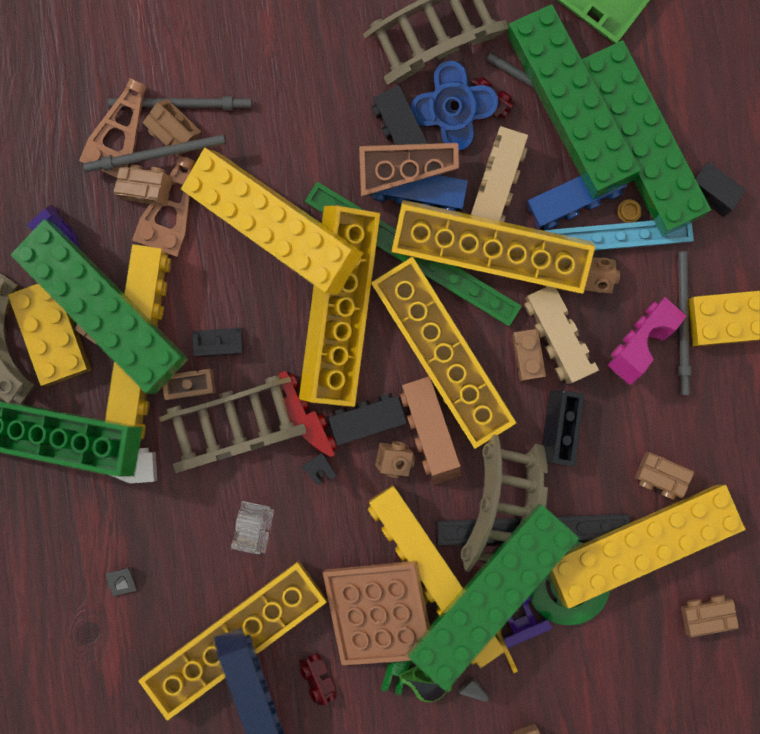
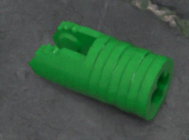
(395, 668)

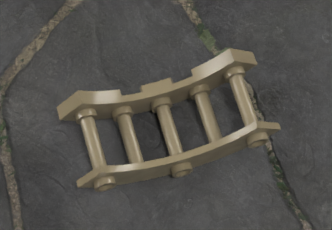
(446, 45)
(12, 381)
(241, 444)
(536, 493)

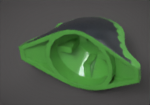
(422, 685)

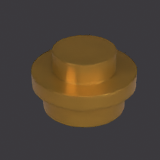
(629, 211)

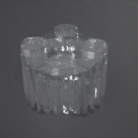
(251, 528)

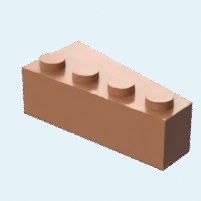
(402, 164)
(431, 430)

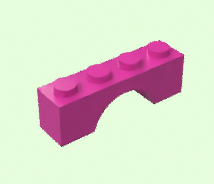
(634, 356)

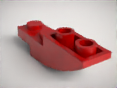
(313, 423)

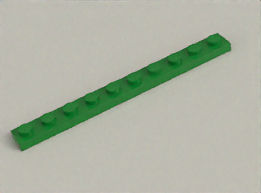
(445, 275)

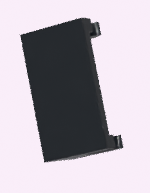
(719, 189)
(218, 342)
(316, 466)

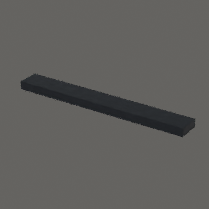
(584, 526)

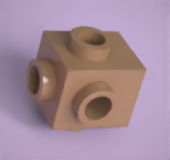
(602, 275)
(395, 459)

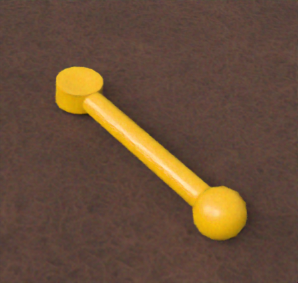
(507, 653)

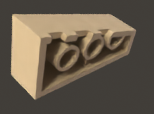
(500, 174)
(559, 335)

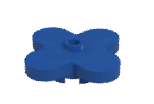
(451, 86)

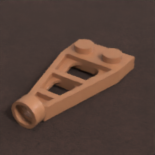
(95, 147)
(158, 236)

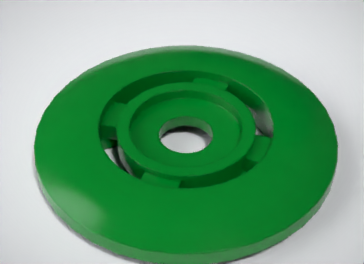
(562, 615)

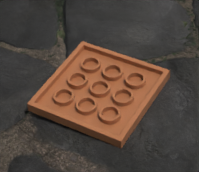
(376, 611)

